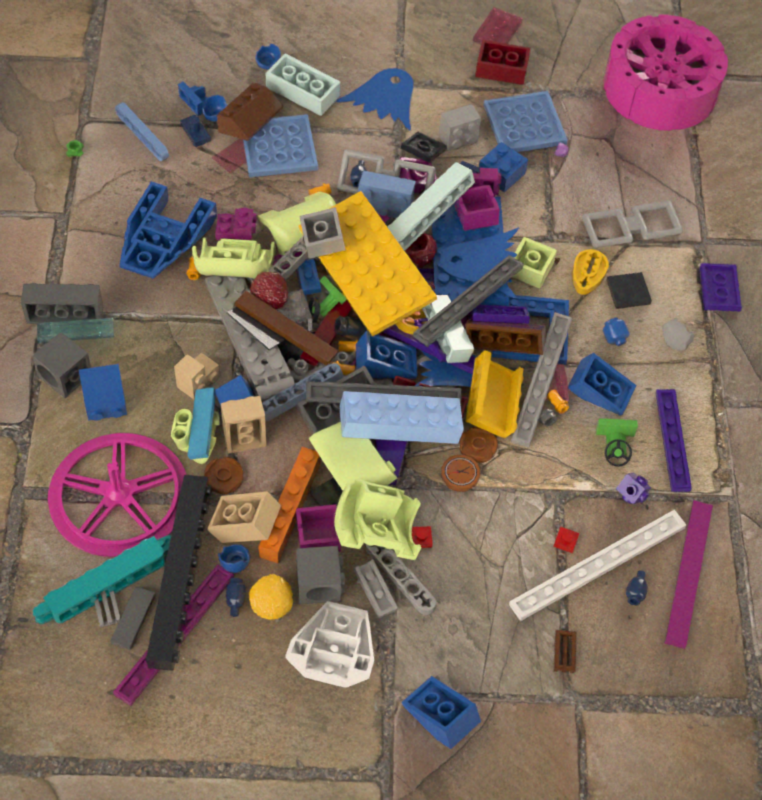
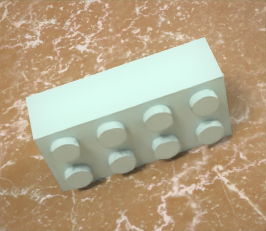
(303, 84)

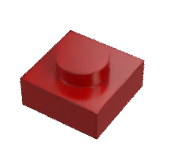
(422, 536)
(566, 539)

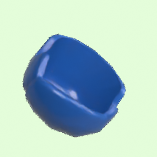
(267, 56)
(213, 106)
(234, 558)

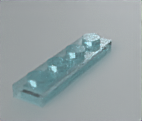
(76, 329)

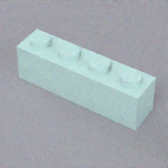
(455, 340)

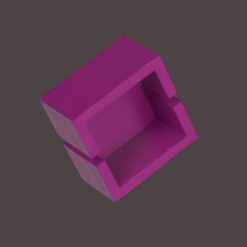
(477, 208)
(317, 527)

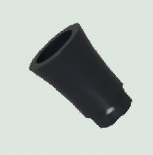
(349, 327)

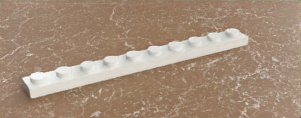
(596, 565)

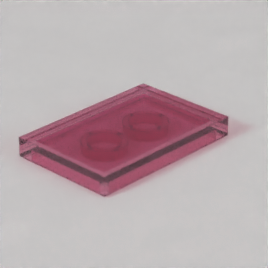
(498, 27)

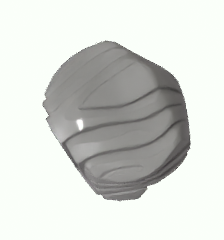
(676, 335)

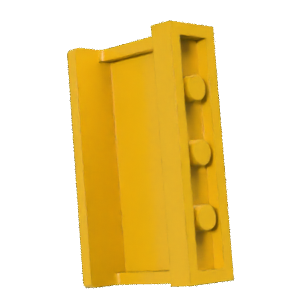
(494, 396)

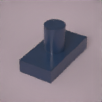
(195, 130)

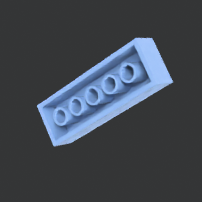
(401, 417)

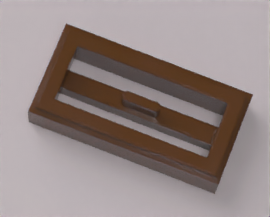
(572, 668)

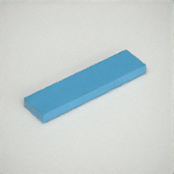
(202, 423)

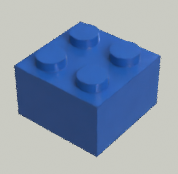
(508, 162)

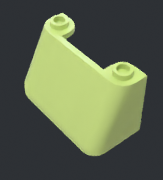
(351, 458)

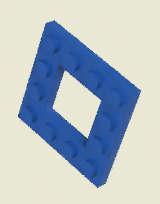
(538, 307)

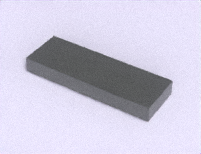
(132, 618)

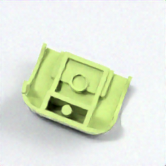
(285, 223)
(234, 258)
(377, 517)

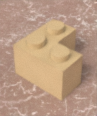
(195, 373)

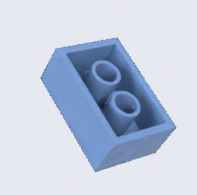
(387, 193)

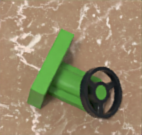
(328, 303)
(616, 433)

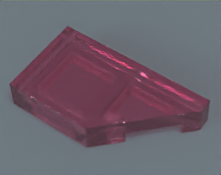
(561, 382)

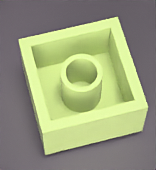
(537, 262)

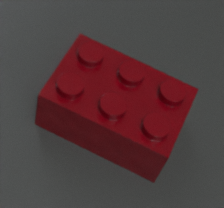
(502, 62)

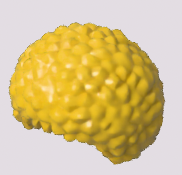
(271, 597)

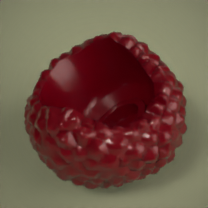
(422, 250)
(270, 288)

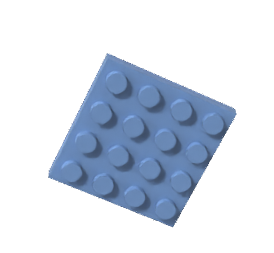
(525, 121)
(281, 147)

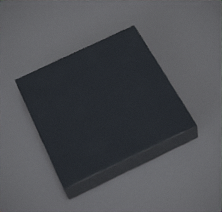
(423, 146)
(629, 290)

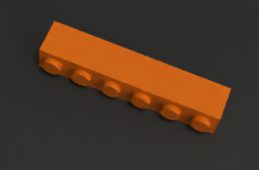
(292, 497)

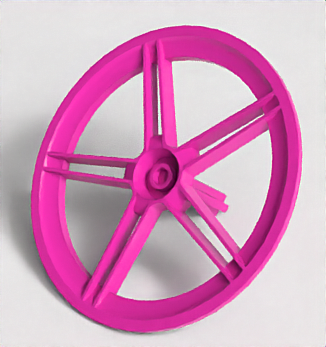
(115, 492)

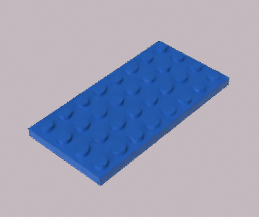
(449, 231)

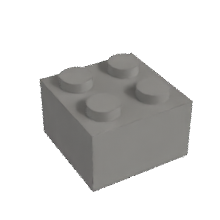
(459, 127)
(322, 233)

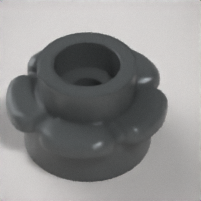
(548, 417)

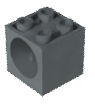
(60, 364)
(319, 574)

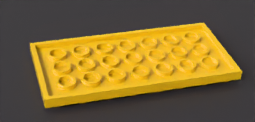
(374, 268)

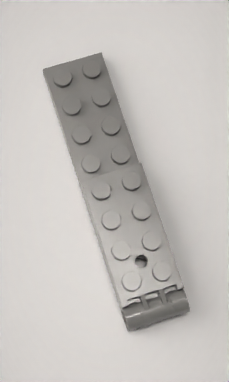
(263, 367)

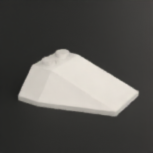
(334, 646)

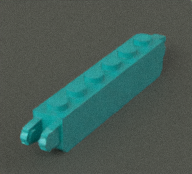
(110, 576)

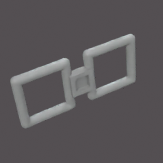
(379, 169)
(632, 224)

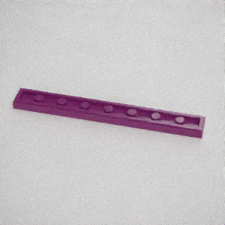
(688, 575)
(201, 601)

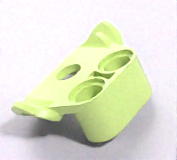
(182, 428)

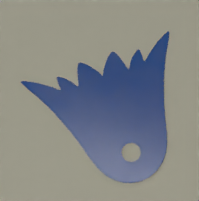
(385, 96)
(478, 257)
(444, 373)

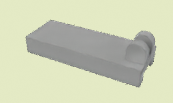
(375, 589)

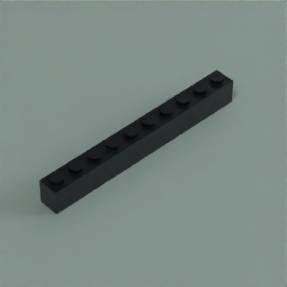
(178, 574)

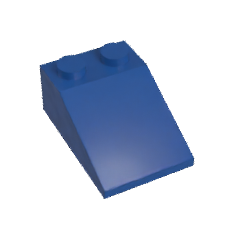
(386, 357)
(601, 384)
(103, 392)
(442, 711)

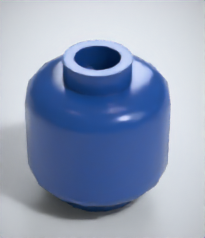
(616, 331)

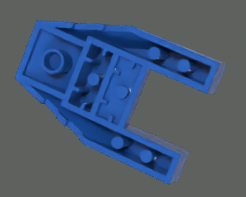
(156, 240)

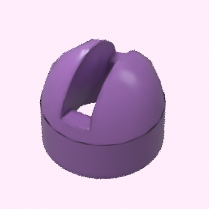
(561, 150)

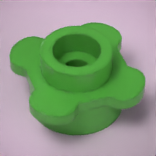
(74, 148)

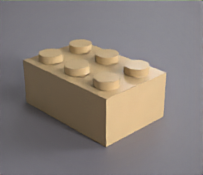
(243, 424)
(244, 517)

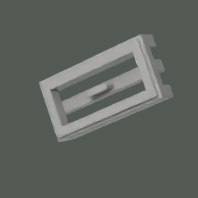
(110, 621)

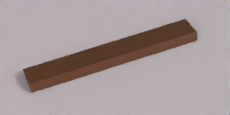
(286, 328)

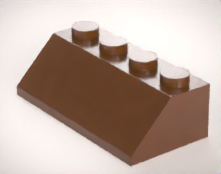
(248, 112)
(507, 336)

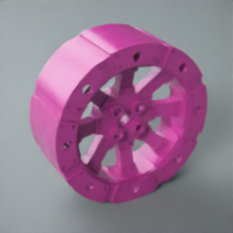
(660, 93)

